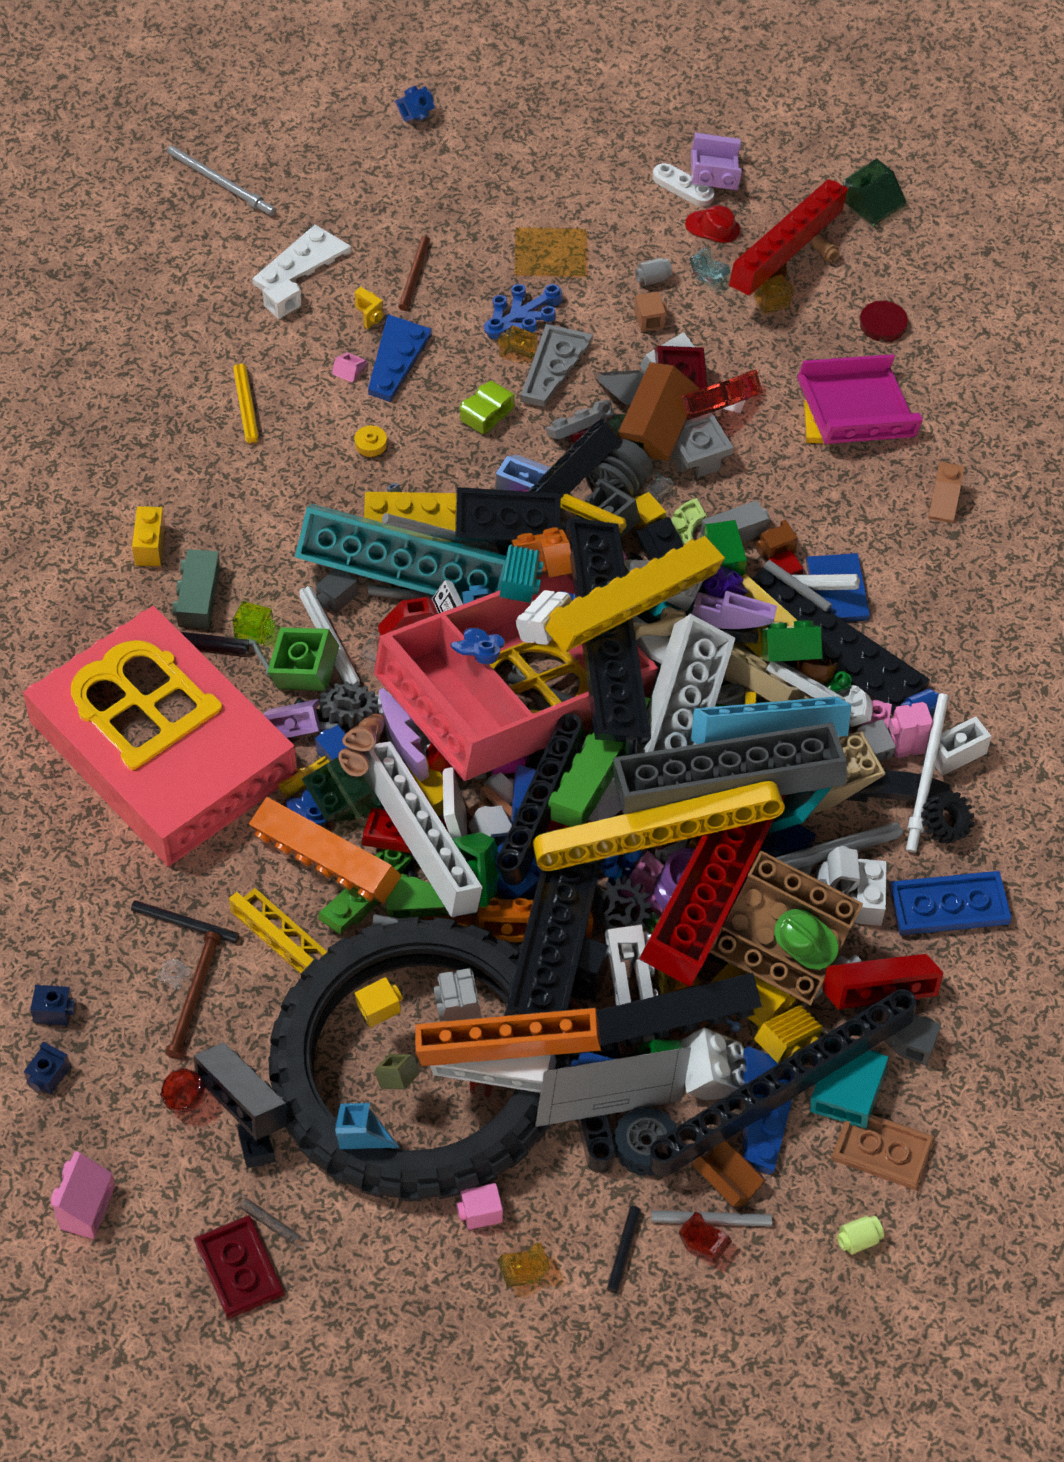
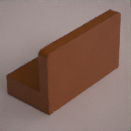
(730, 1174)

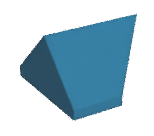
(361, 1129)

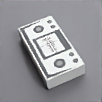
(446, 597)

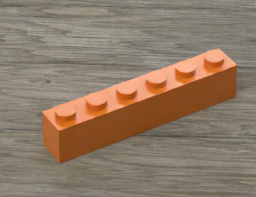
(325, 850)
(507, 1037)

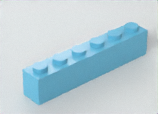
(759, 718)

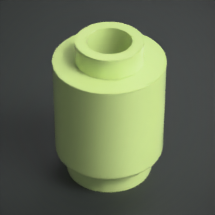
(860, 1234)

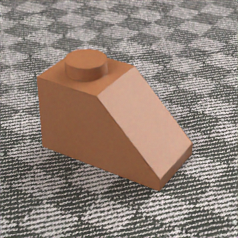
(946, 492)

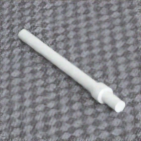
(915, 822)

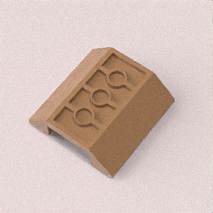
(749, 929)

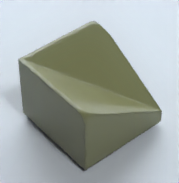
(396, 1071)

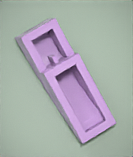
(733, 611)

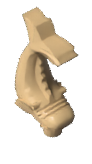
(664, 627)

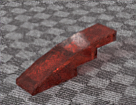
(722, 394)

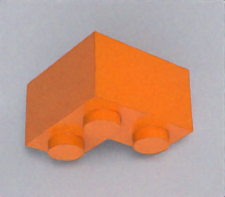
(553, 550)

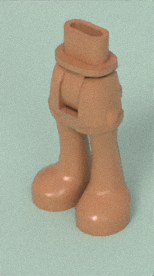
(359, 740)

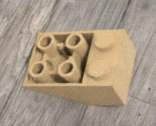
(862, 770)

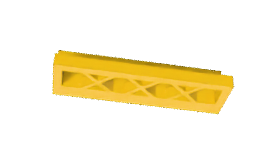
(272, 935)

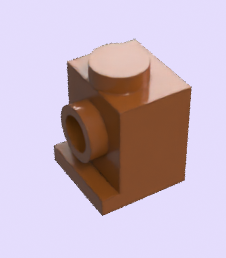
(777, 541)

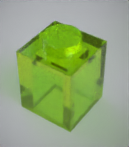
(253, 622)

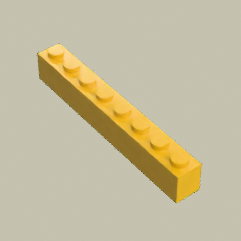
(633, 593)

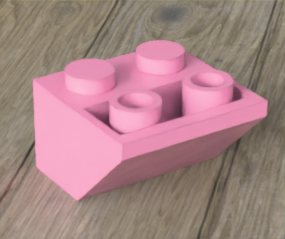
(82, 1196)

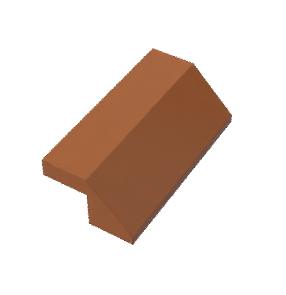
(658, 411)

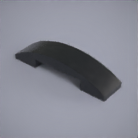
(898, 786)

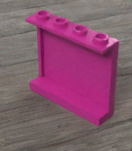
(856, 399)

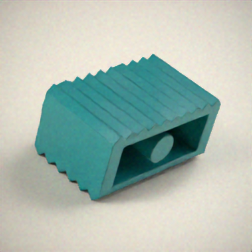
(520, 574)

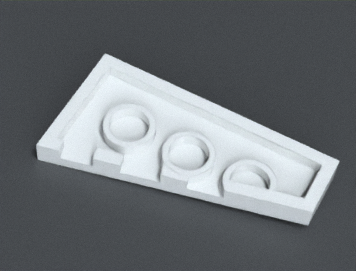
(302, 258)

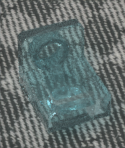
(706, 268)

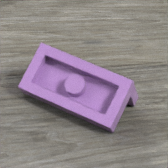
(295, 718)

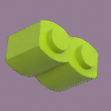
(487, 407)

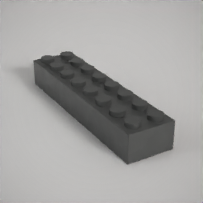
(791, 758)

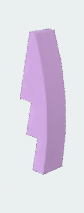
(403, 735)

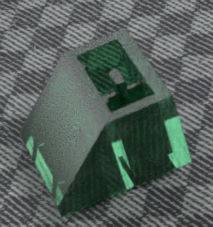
(874, 192)
(340, 794)

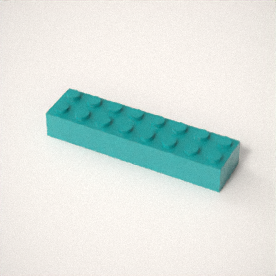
(394, 553)

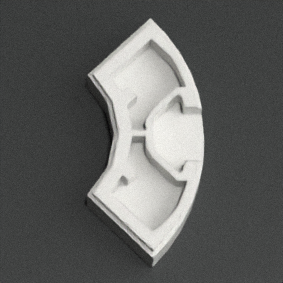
(860, 705)

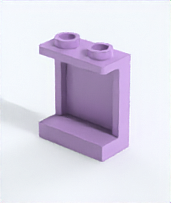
(715, 161)

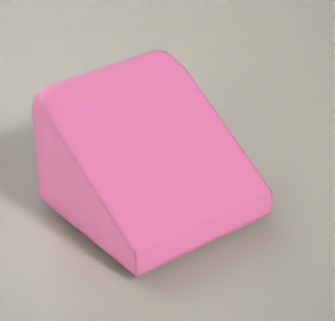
(348, 366)

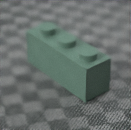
(197, 589)

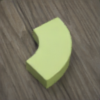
(688, 518)

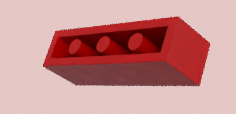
(873, 980)

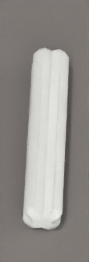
(830, 582)

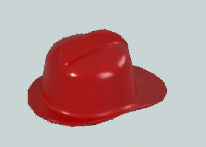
(714, 223)

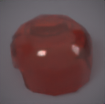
(182, 1091)

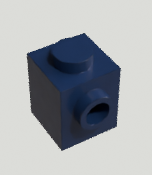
(52, 1005)

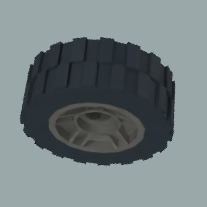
(631, 1133)

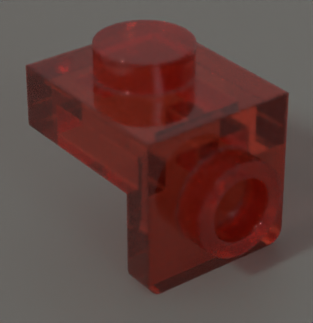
(703, 1239)

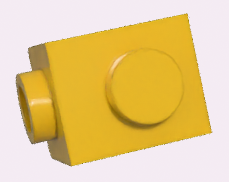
(370, 306)

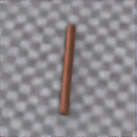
(414, 273)

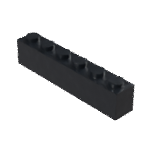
(678, 1010)

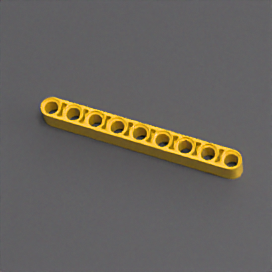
(658, 826)

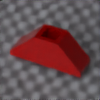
(407, 613)

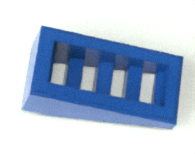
(522, 780)

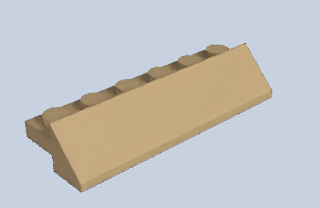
(751, 673)

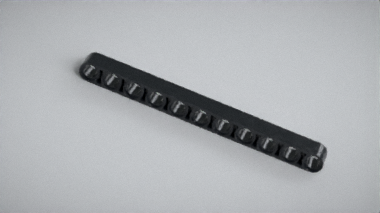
(777, 1092)

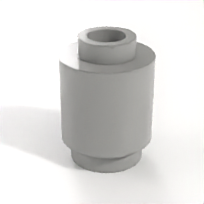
(653, 271)

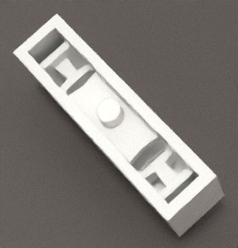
(626, 938)

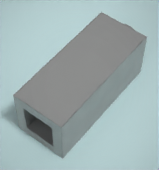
(749, 517)

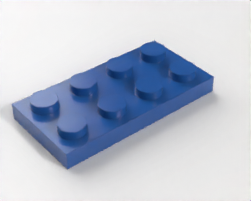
(949, 903)

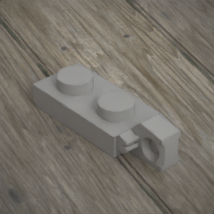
(583, 419)

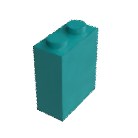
(851, 1090)

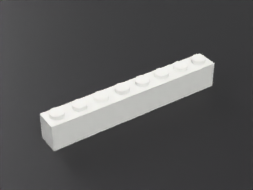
(422, 831)

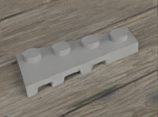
(553, 361)

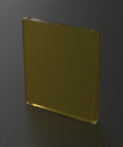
(550, 252)

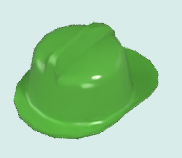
(806, 939)

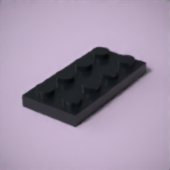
(503, 514)

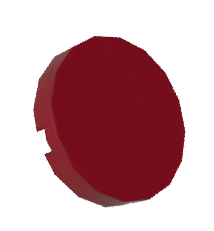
(883, 320)

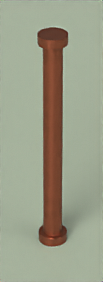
(174, 1050)

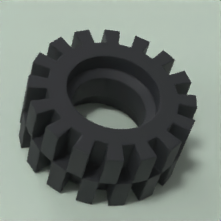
(959, 813)

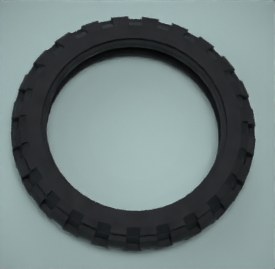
(294, 1039)

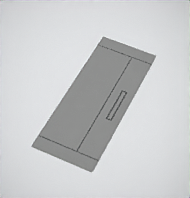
(612, 1086)

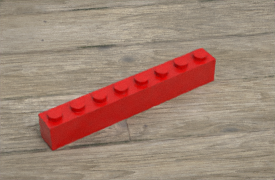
(788, 237)

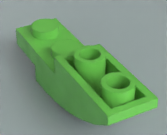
(351, 907)

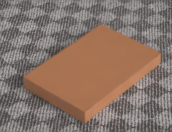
(884, 1150)

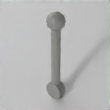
(254, 644)

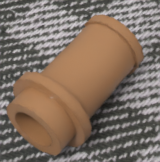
(829, 251)

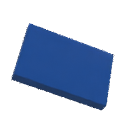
(846, 604)

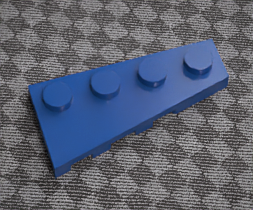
(397, 353)
(764, 1136)

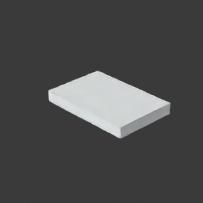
(454, 807)

